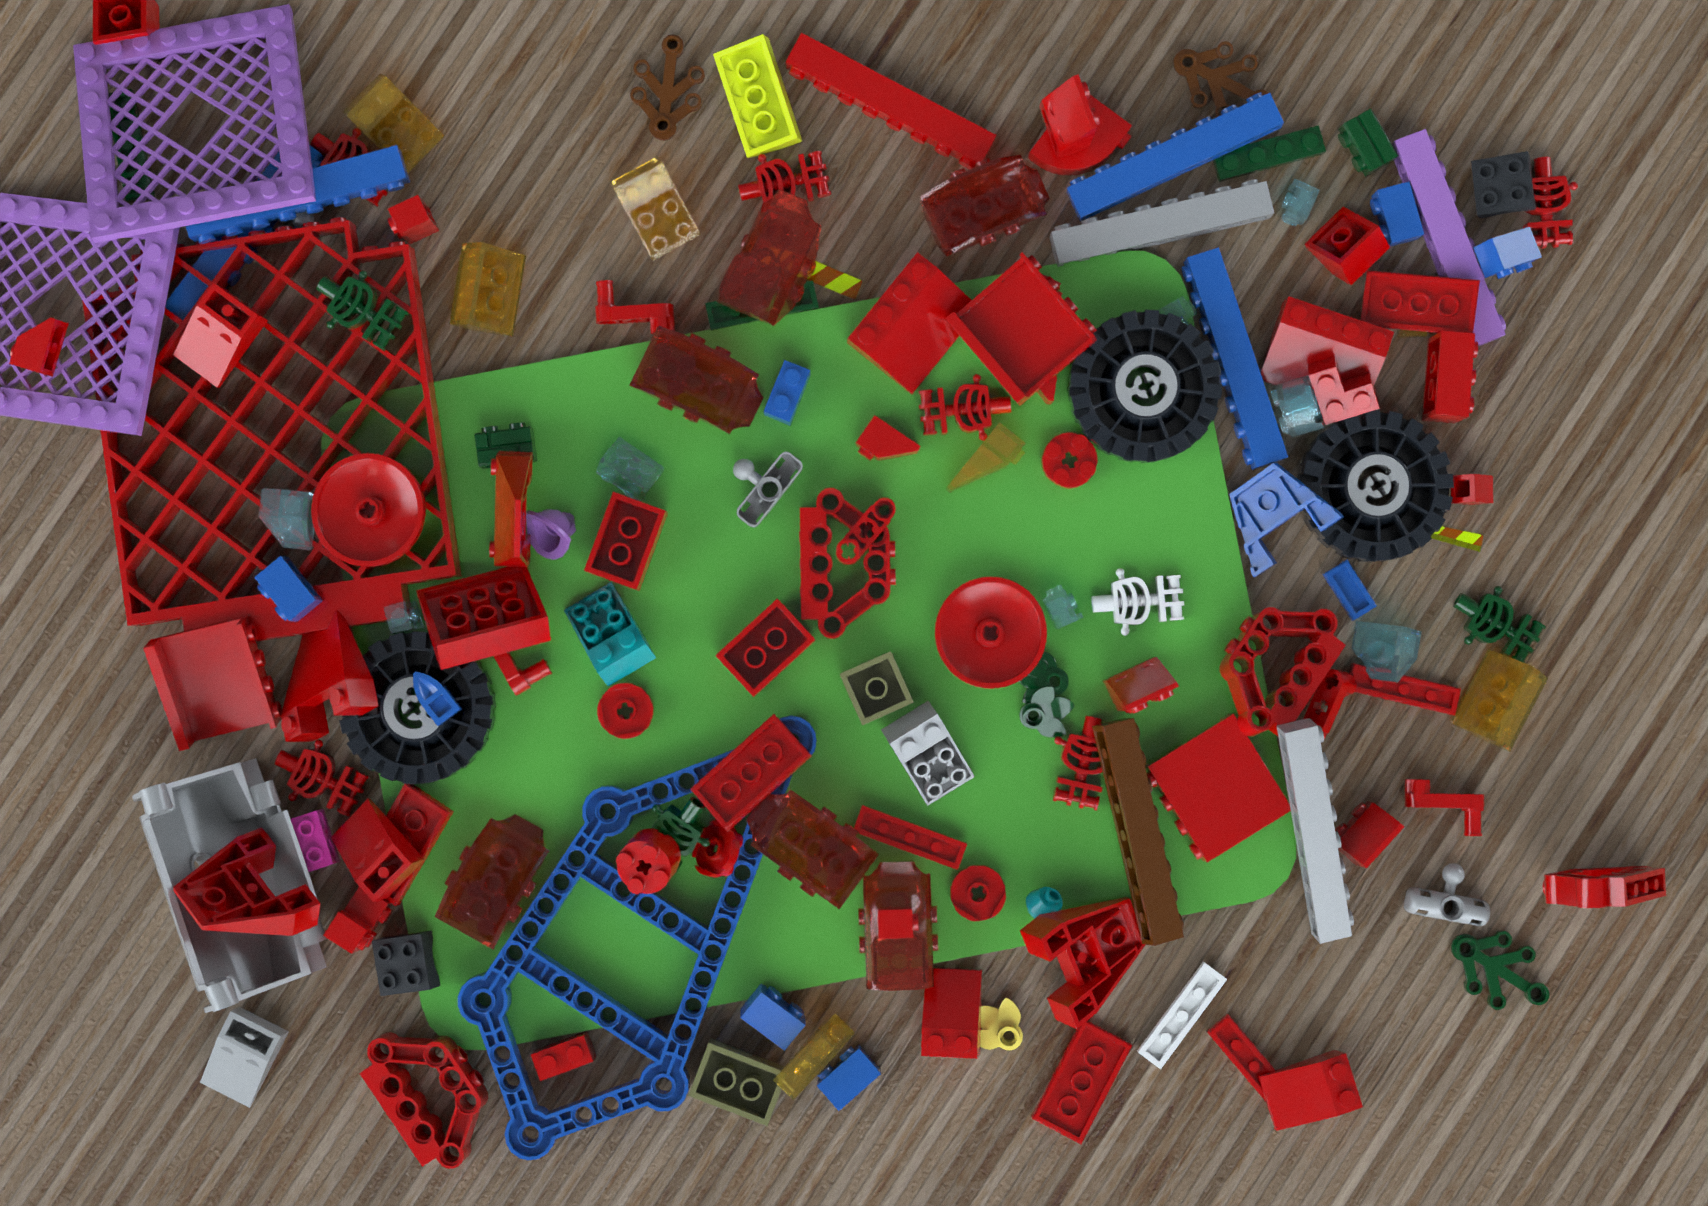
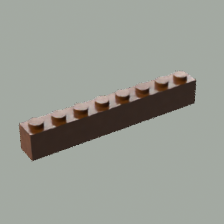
(1138, 831)

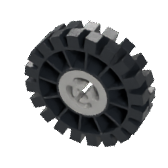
(1105, 403)
(1409, 463)
(427, 751)

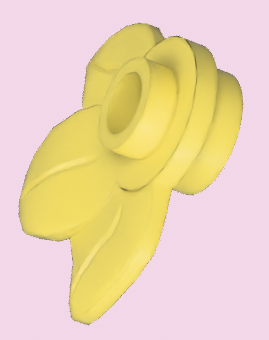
(998, 1021)

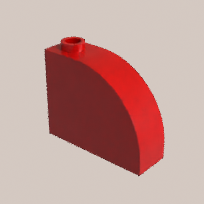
(1110, 134)

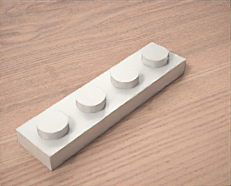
(1181, 1015)

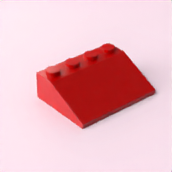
(908, 326)
(1312, 334)
(483, 616)

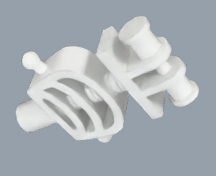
(1112, 602)

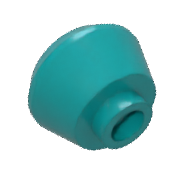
(1043, 901)

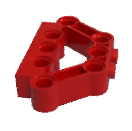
(816, 609)
(1244, 684)
(1604, 886)
(409, 1122)

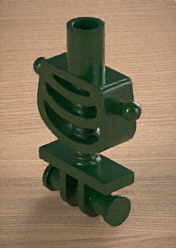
(344, 297)
(1481, 612)
(682, 825)

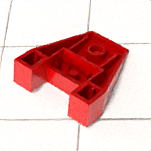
(513, 477)
(326, 668)
(233, 897)
(1094, 952)

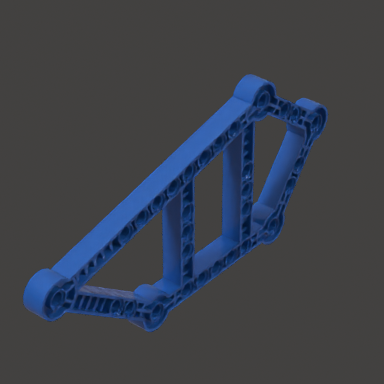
(666, 1051)

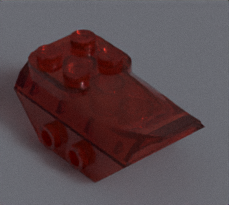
(984, 203)
(773, 260)
(698, 380)
(810, 846)
(493, 879)
(902, 961)

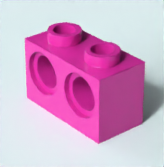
(315, 840)

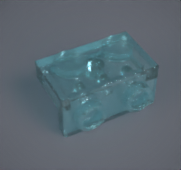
(629, 469)

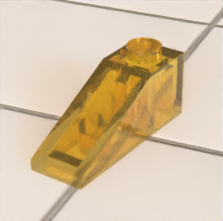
(992, 456)
(813, 1056)

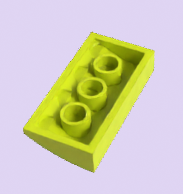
(757, 96)

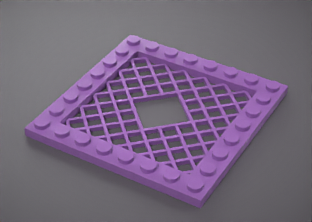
(295, 186)
(144, 331)

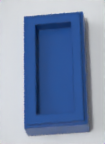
(1349, 590)

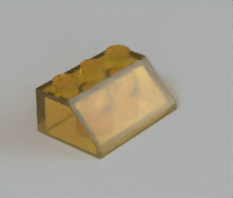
(487, 289)
(1499, 699)

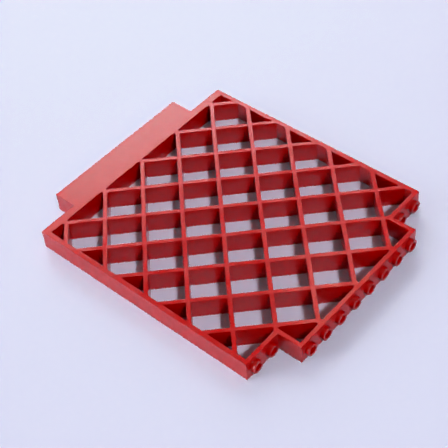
(358, 599)

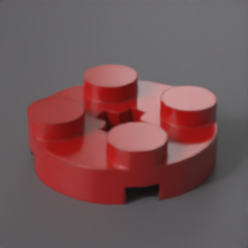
(1056, 451)
(634, 697)
(721, 862)
(981, 908)

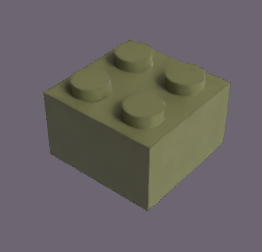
(876, 688)

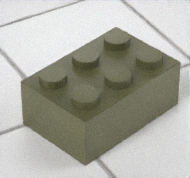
(737, 1082)

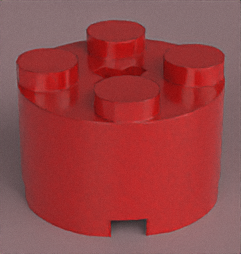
(648, 861)

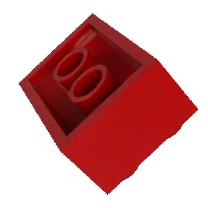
(952, 1014)
(1310, 1090)

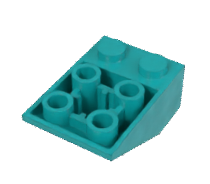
(609, 634)

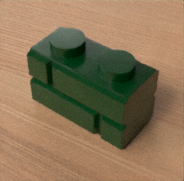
(1367, 143)
(491, 441)

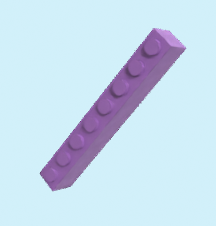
(1445, 226)

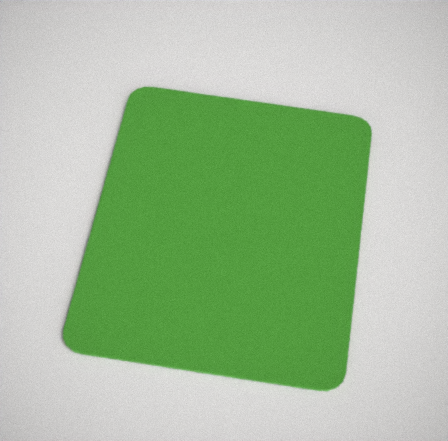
(721, 574)

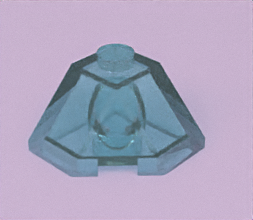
(288, 517)
(1386, 649)

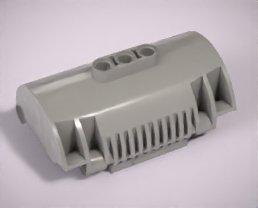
(191, 824)

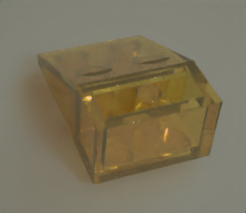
(392, 120)
(655, 208)

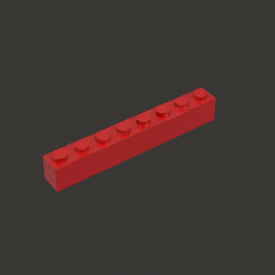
(889, 101)

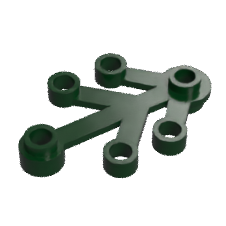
(1495, 967)

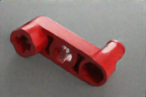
(608, 313)
(872, 517)
(519, 679)
(1330, 692)
(1419, 796)

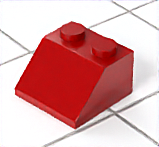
(123, 19)
(1348, 245)
(1367, 833)

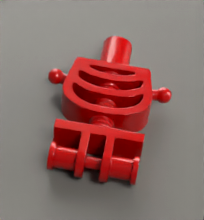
(339, 151)
(1542, 185)
(759, 188)
(990, 406)
(298, 767)
(1082, 768)

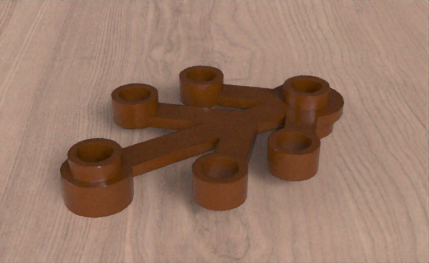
(1217, 77)
(667, 91)

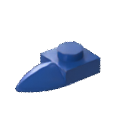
(434, 698)

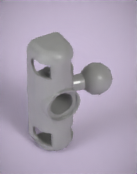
(744, 470)
(1462, 907)

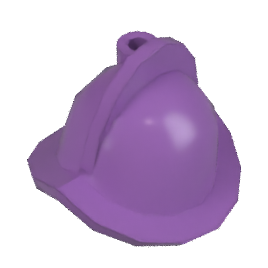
(550, 532)

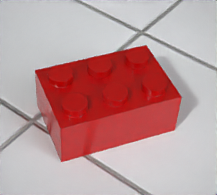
(1449, 377)
(626, 541)
(765, 647)

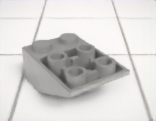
(928, 753)
(243, 1055)

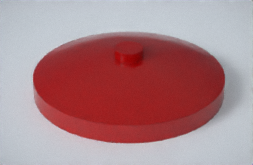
(368, 510)
(990, 632)

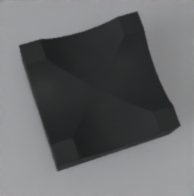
(1503, 184)
(405, 963)

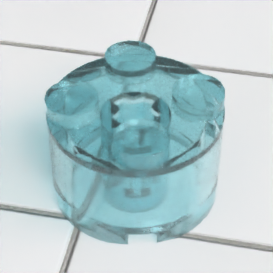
(1298, 407)

